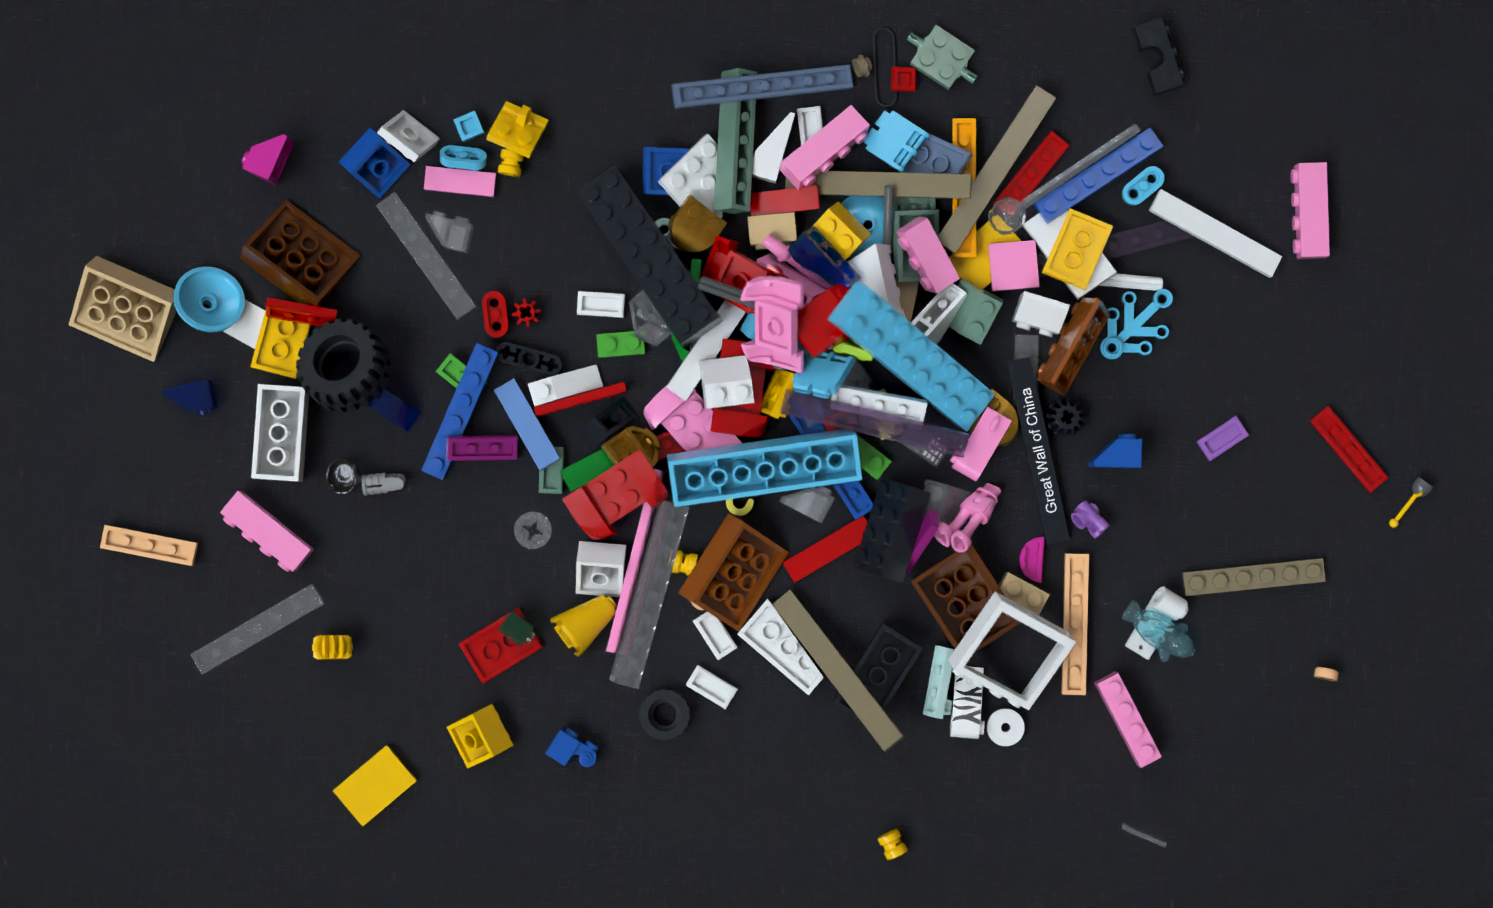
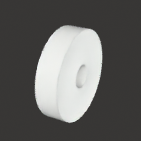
(1015, 731)

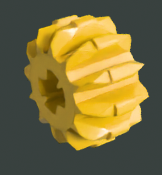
(332, 647)

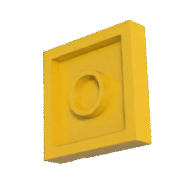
(517, 129)
(775, 392)

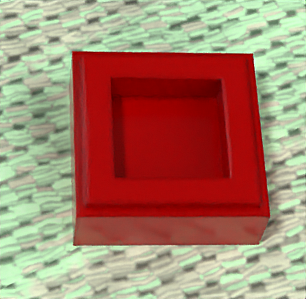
(903, 79)

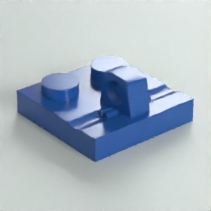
(655, 164)

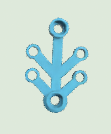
(1133, 327)

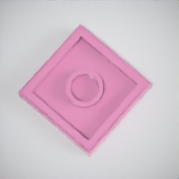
(1013, 265)

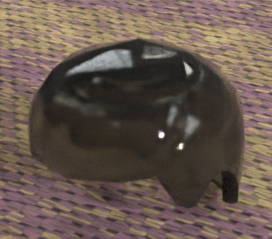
(343, 475)

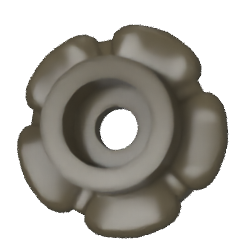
(862, 66)

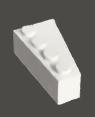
(878, 273)

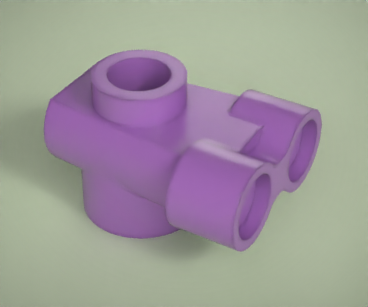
(1088, 516)

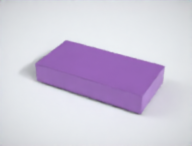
(1222, 438)

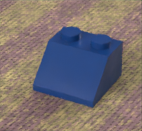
(374, 163)
(1119, 453)

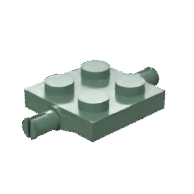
(942, 57)

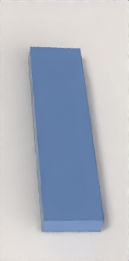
(527, 424)

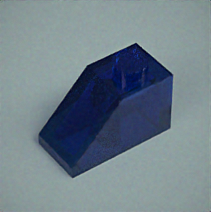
(193, 396)
(395, 409)

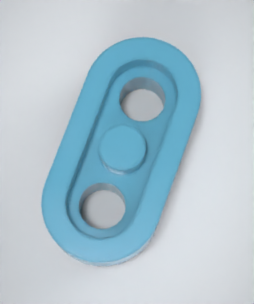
(463, 157)
(1142, 186)

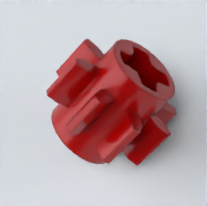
(526, 306)

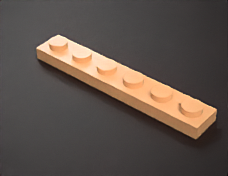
(1075, 622)

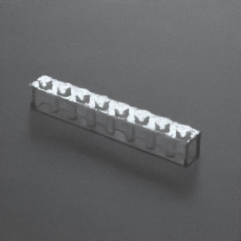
(648, 594)

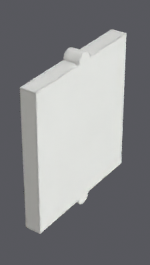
(248, 325)

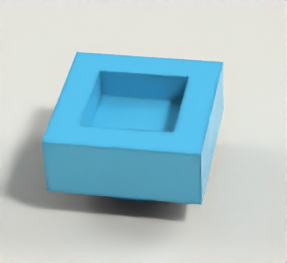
(468, 126)

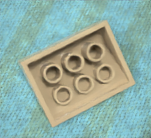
(123, 308)

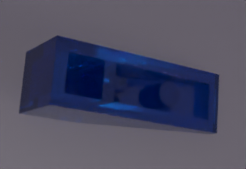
(819, 256)

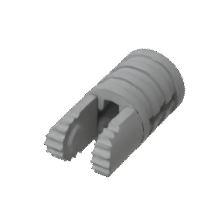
(382, 483)

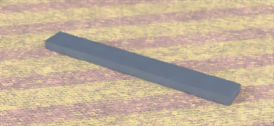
(762, 86)

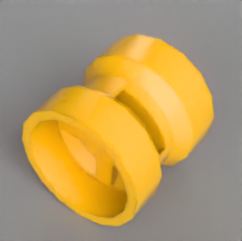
(510, 164)
(684, 562)
(892, 844)

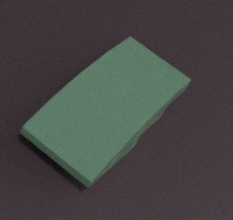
(904, 211)

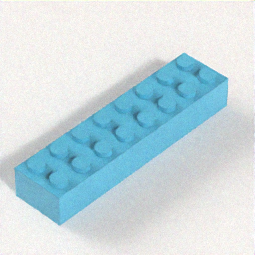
(911, 356)
(764, 467)

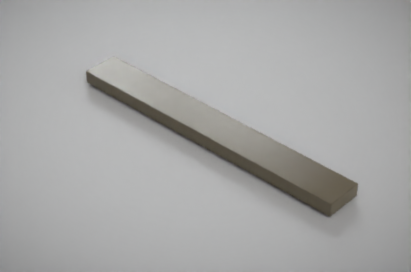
(996, 169)
(905, 184)
(838, 670)

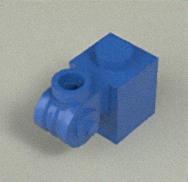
(567, 744)

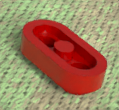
(496, 314)

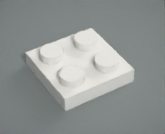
(408, 136)

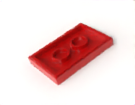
(493, 652)

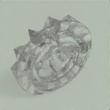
(522, 533)

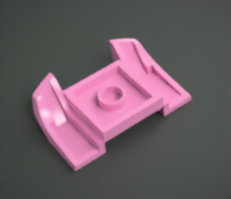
(775, 322)
(686, 421)

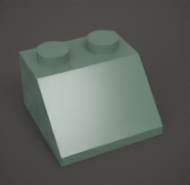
(976, 312)

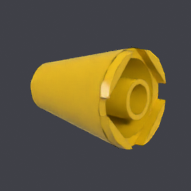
(584, 622)

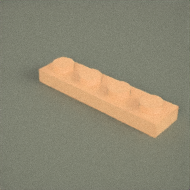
(149, 545)

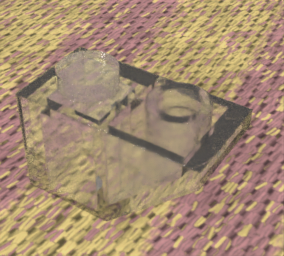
(451, 233)

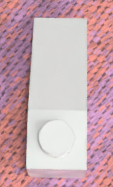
(770, 153)
(940, 312)
(565, 385)

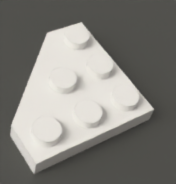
(694, 175)

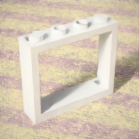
(979, 629)

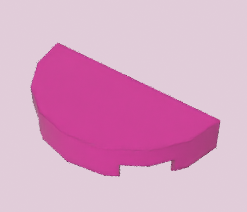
(1032, 559)

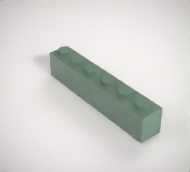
(735, 152)

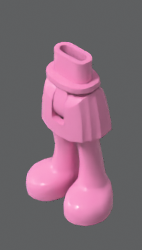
(978, 509)

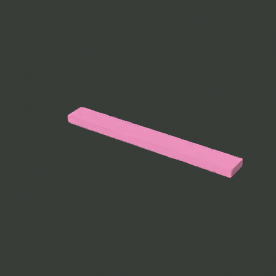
(631, 574)

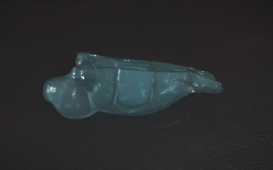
(1160, 632)

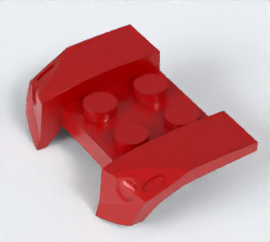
(734, 268)
(742, 418)
(615, 495)

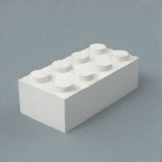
(280, 433)

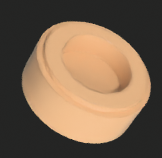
(1326, 674)

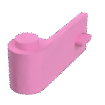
(981, 444)

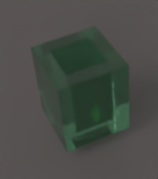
(517, 629)

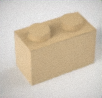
(779, 225)
(1023, 593)

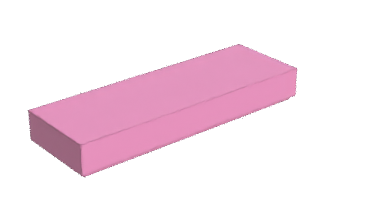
(460, 181)

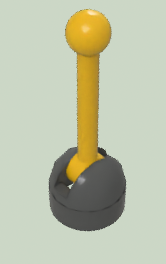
(1420, 489)

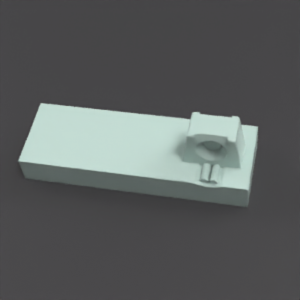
(936, 698)

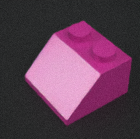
(268, 158)

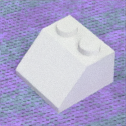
(1040, 313)
(726, 382)
(600, 568)

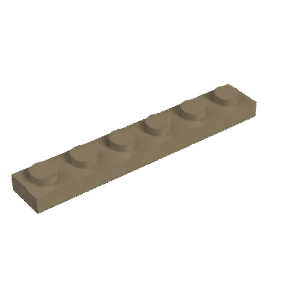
(1253, 577)

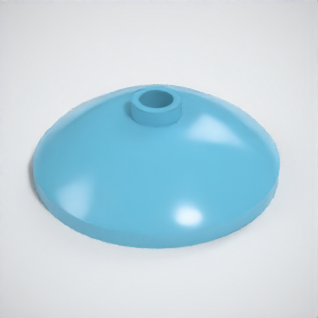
(867, 209)
(212, 288)

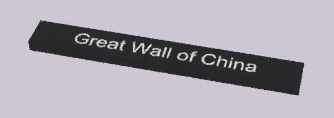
(1038, 450)

